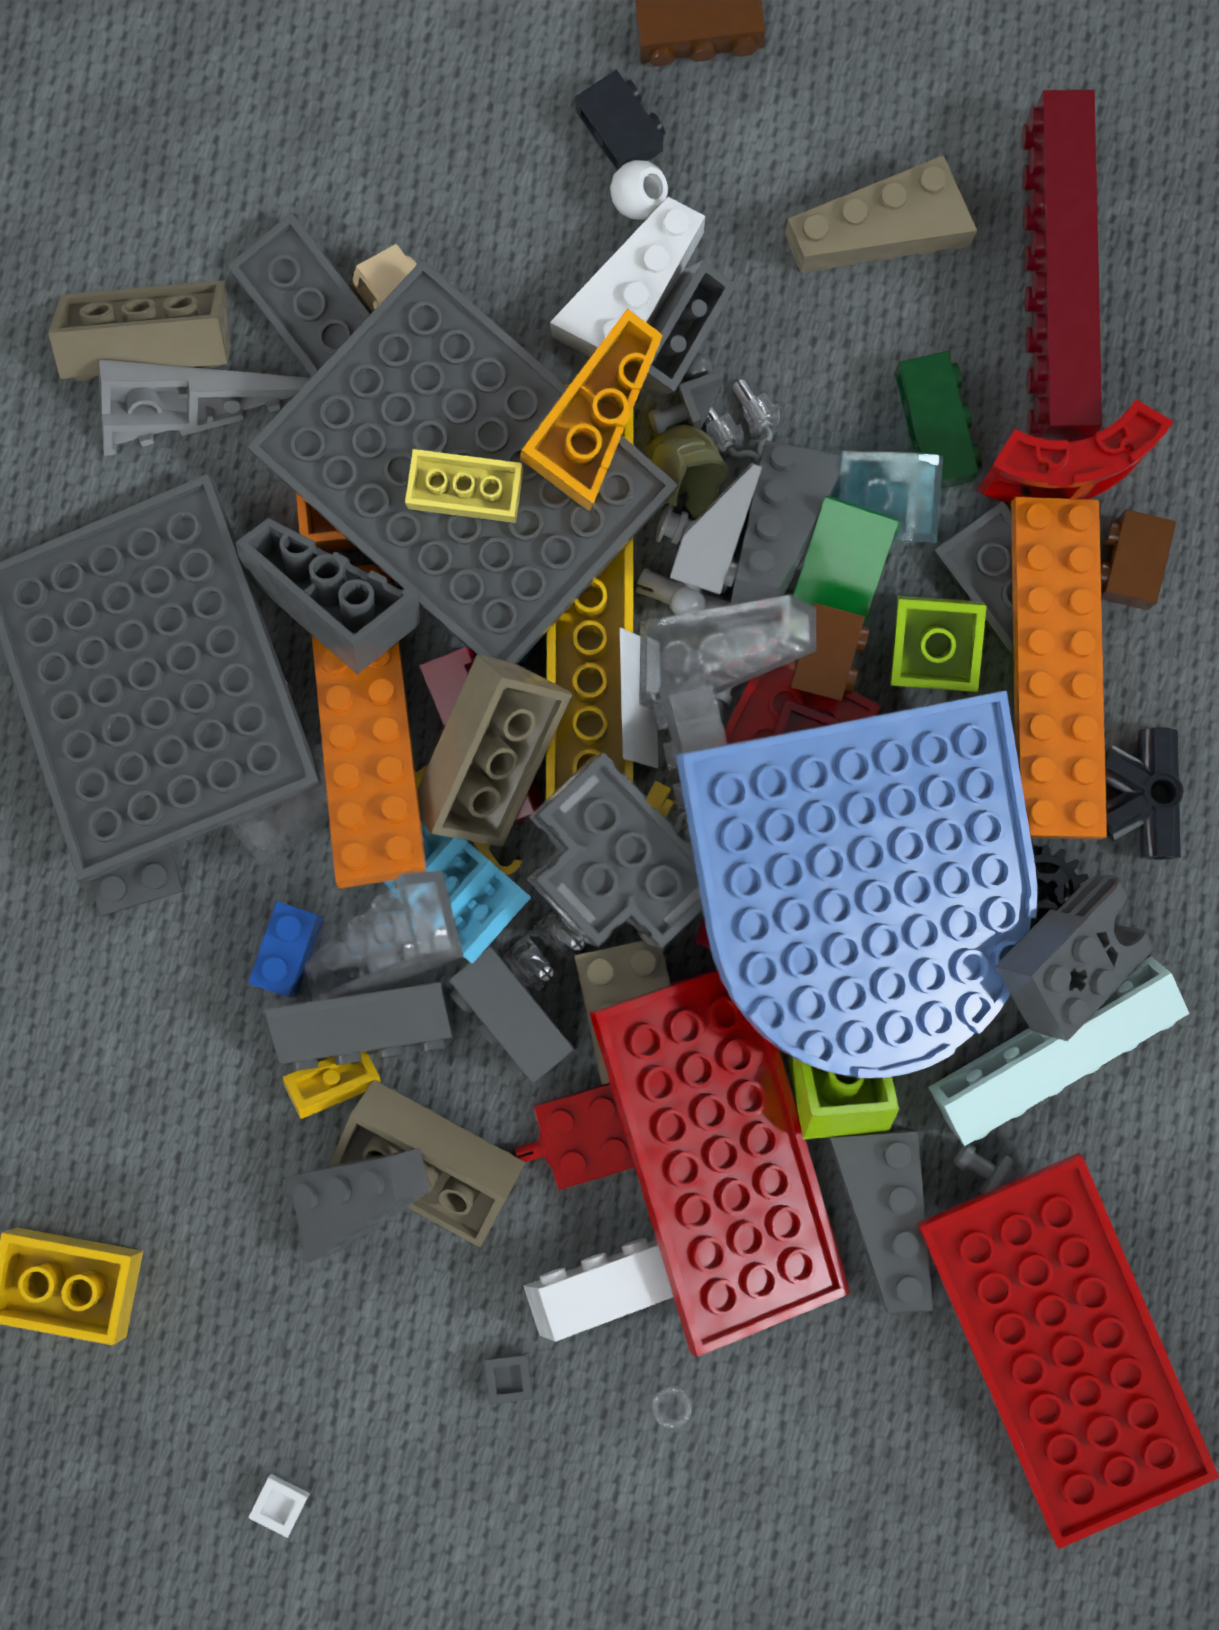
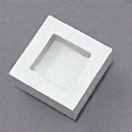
(279, 1505)

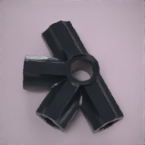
(1135, 806)

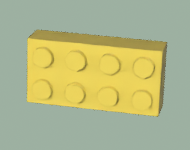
(464, 486)

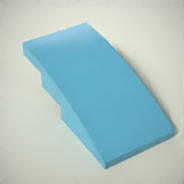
(478, 891)

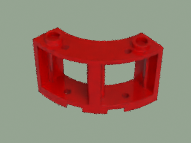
(1078, 467)

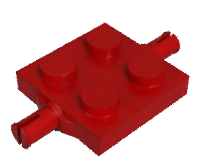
(580, 1137)

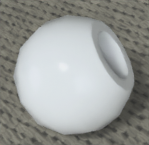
(638, 189)

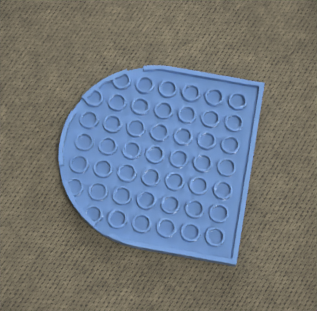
(866, 880)

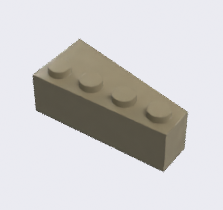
(888, 219)

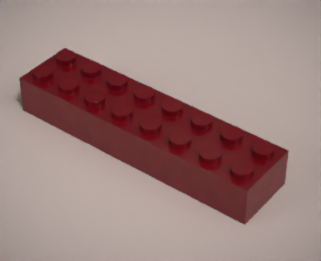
(1062, 267)

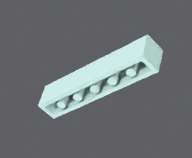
(1040, 1066)

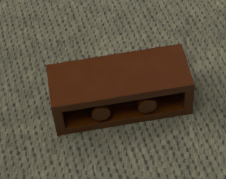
(697, 29)

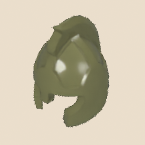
(692, 463)

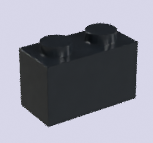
(619, 121)

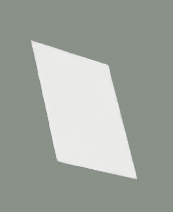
(638, 722)

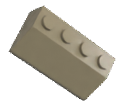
(141, 325)
(490, 751)
(463, 1172)

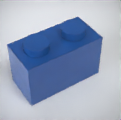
(286, 949)

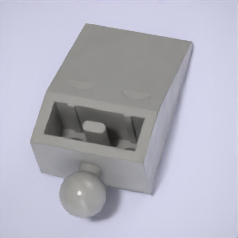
(709, 544)

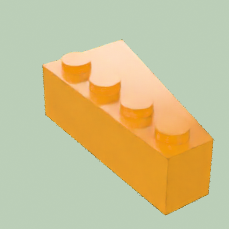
(588, 420)

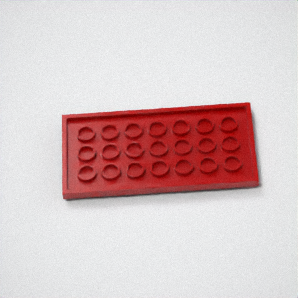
(719, 1161)
(1068, 1350)

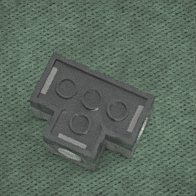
(614, 859)

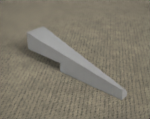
(161, 398)

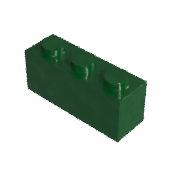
(937, 417)

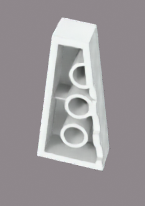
(633, 278)
(598, 1290)

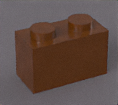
(1136, 559)
(829, 667)

